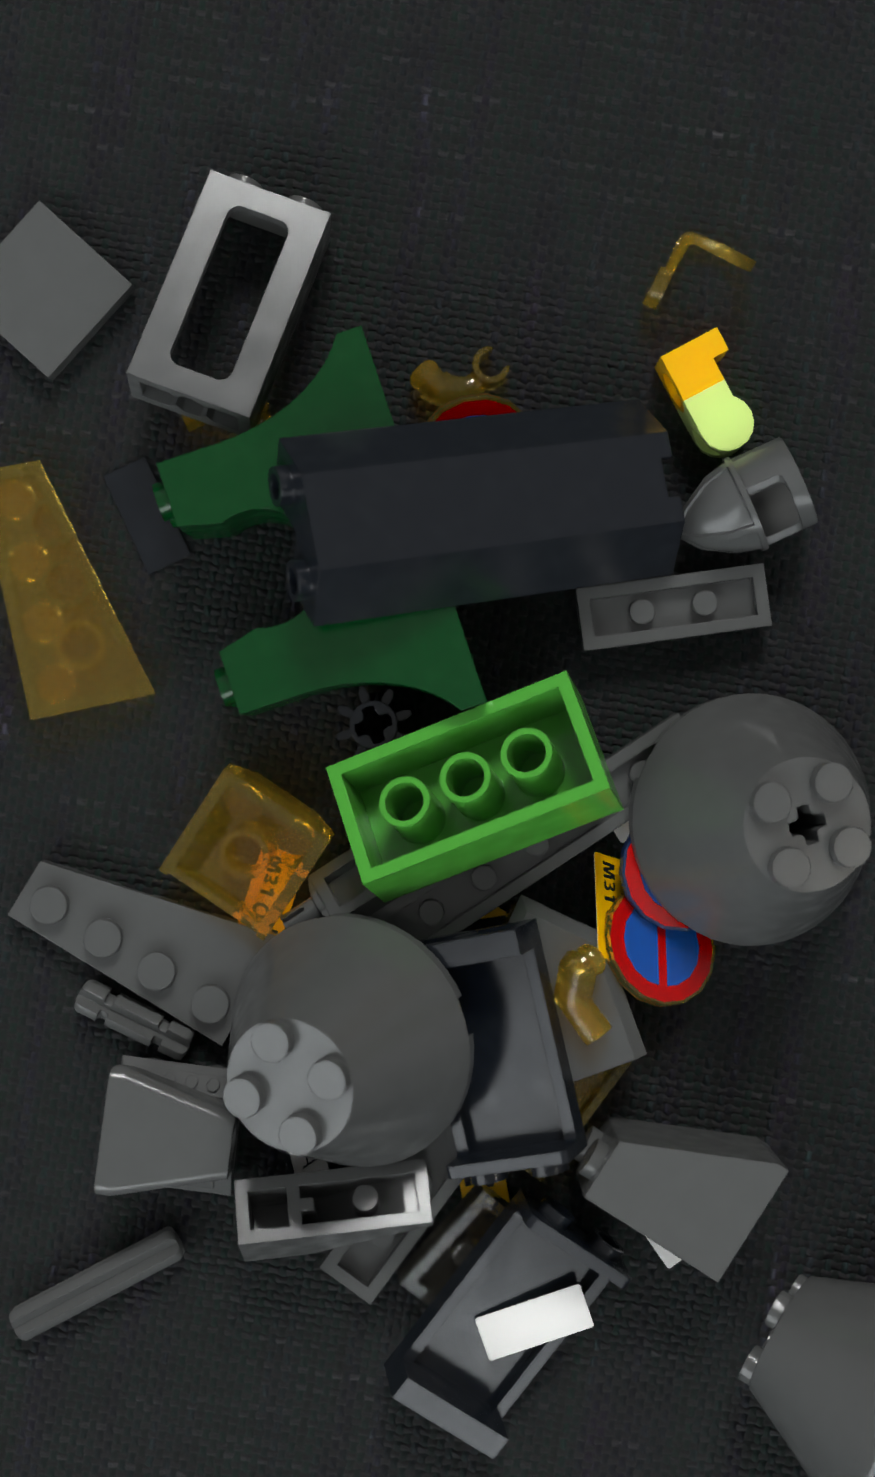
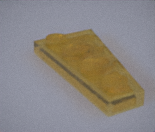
(57, 611)

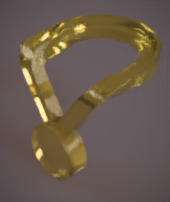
(665, 274)

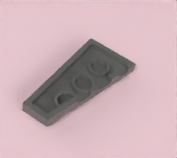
(145, 942)

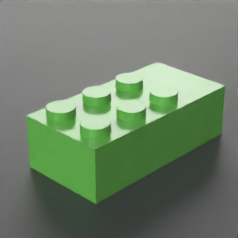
(473, 788)

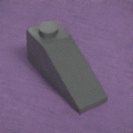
(329, 1208)

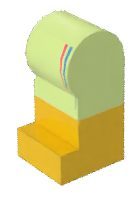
(702, 397)

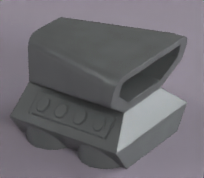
(166, 1129)

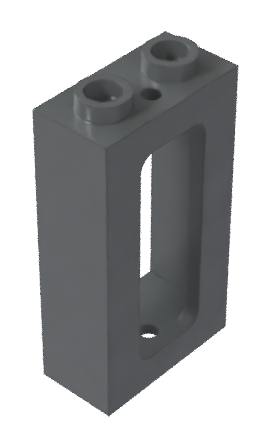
(238, 400)

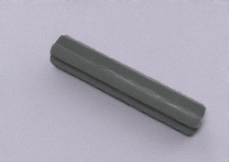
(96, 1283)

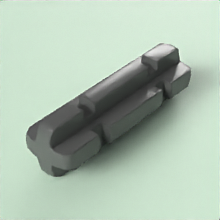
(134, 1019)

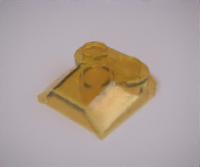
(249, 848)

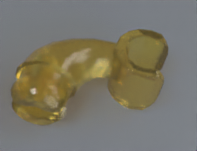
(442, 387)

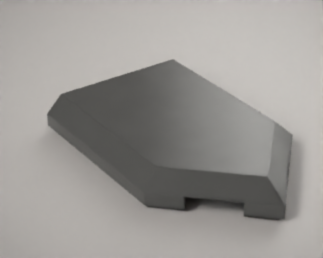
(623, 1040)

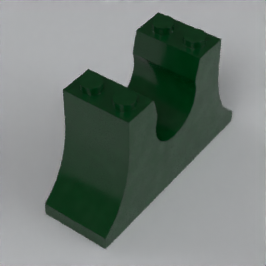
(227, 491)

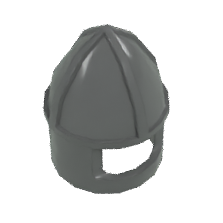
(749, 502)

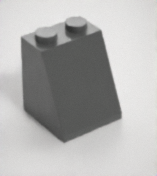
(681, 1186)

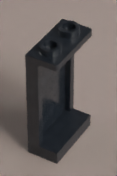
(521, 1087)
(523, 1255)

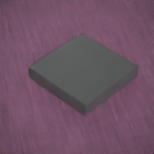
(54, 291)

